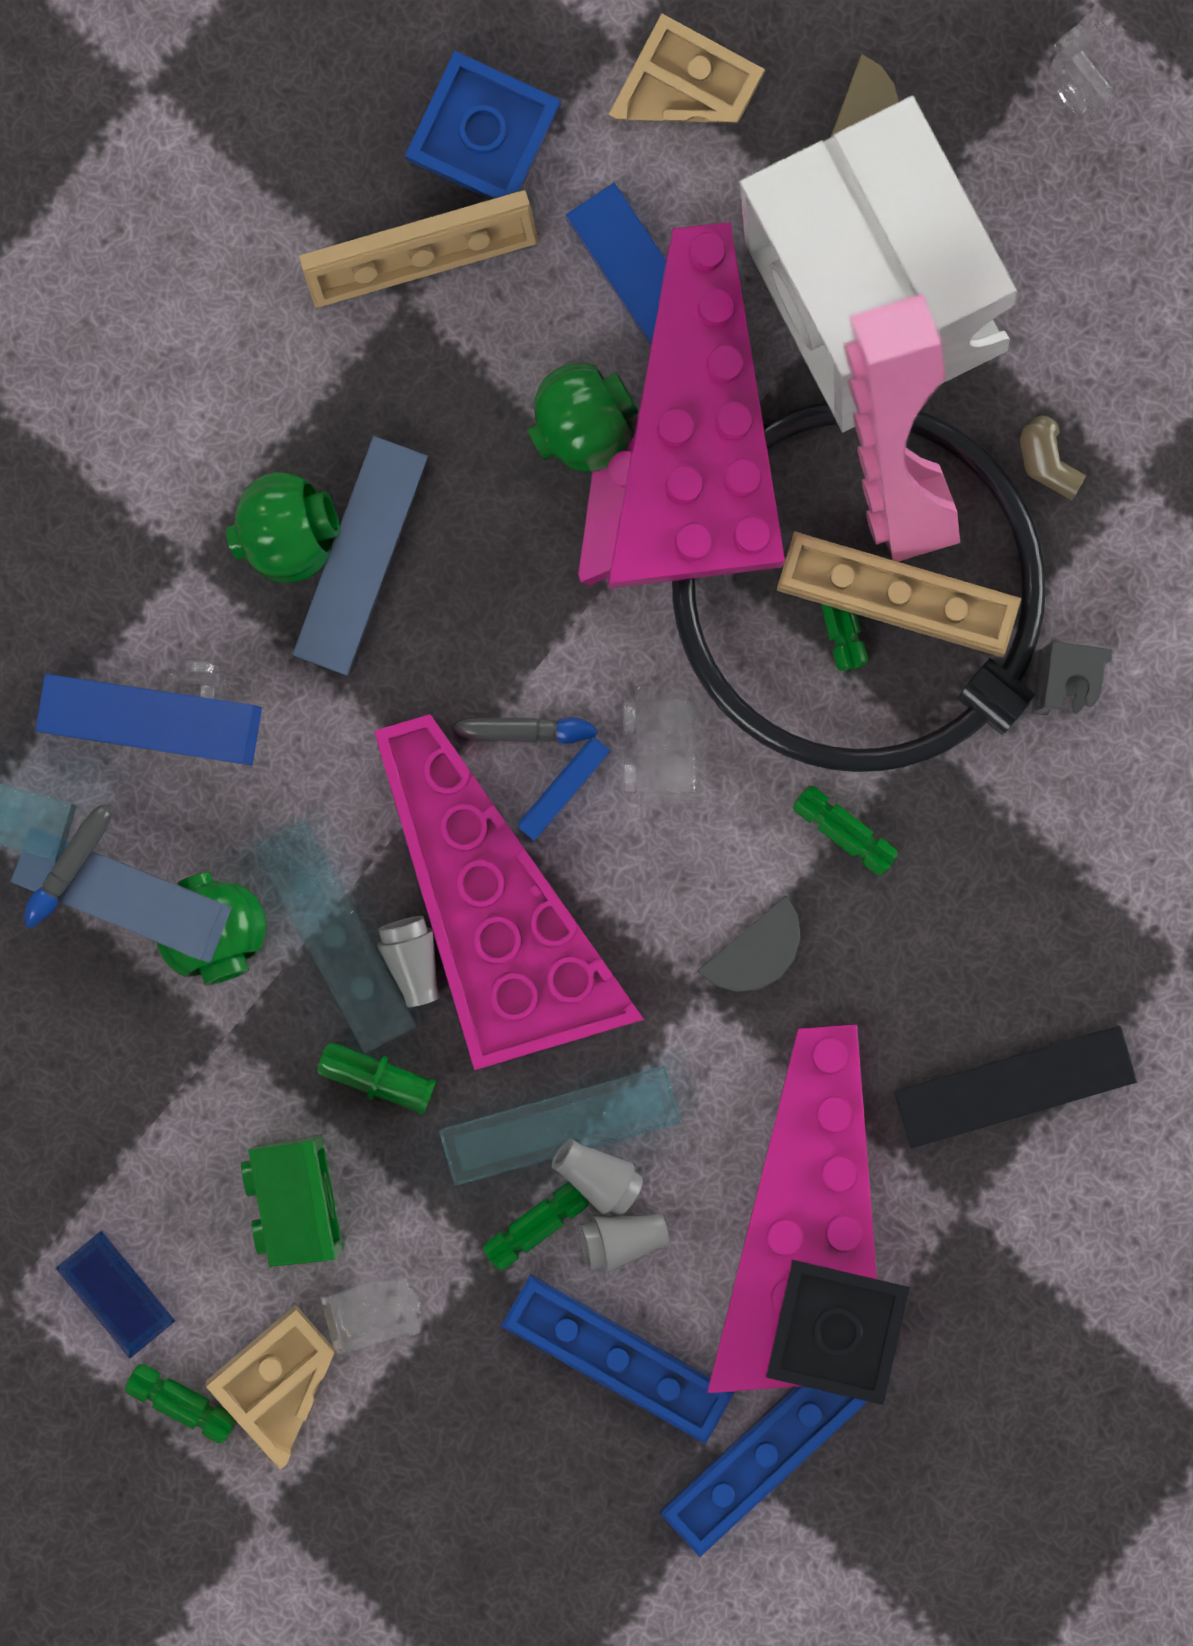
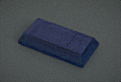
(115, 1294)

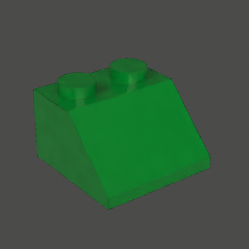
(293, 1201)

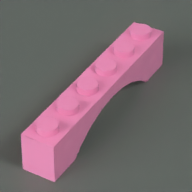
(894, 371)

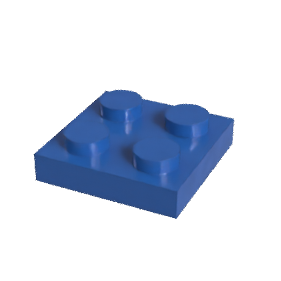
(482, 128)

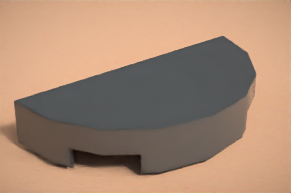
(758, 953)

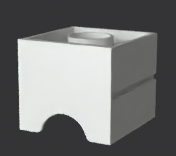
(866, 227)

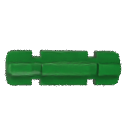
(843, 629)
(845, 830)
(535, 1226)
(180, 1403)

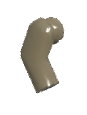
(1042, 458)

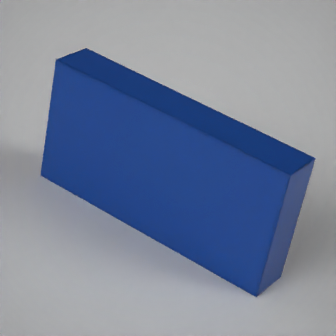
(563, 788)

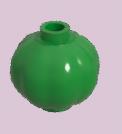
(582, 417)
(283, 527)
(240, 938)

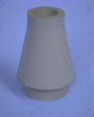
(411, 959)
(599, 1177)
(618, 1240)

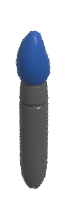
(565, 730)
(46, 898)

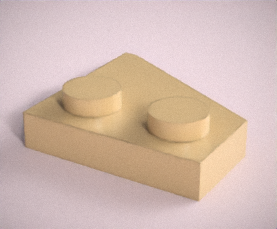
(686, 79)
(275, 1382)

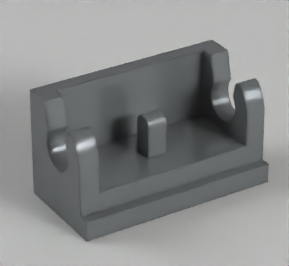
(1069, 671)

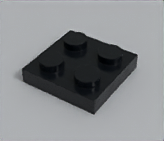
(837, 1332)

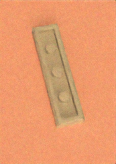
(419, 249)
(898, 594)

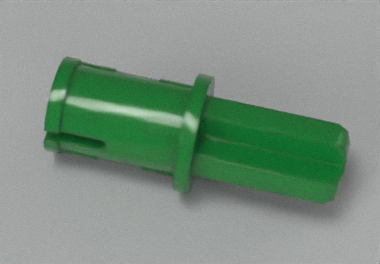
(376, 1077)

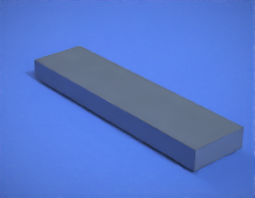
(360, 556)
(136, 902)

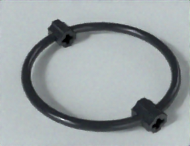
(993, 692)

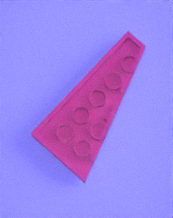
(699, 454)
(503, 935)
(807, 1203)

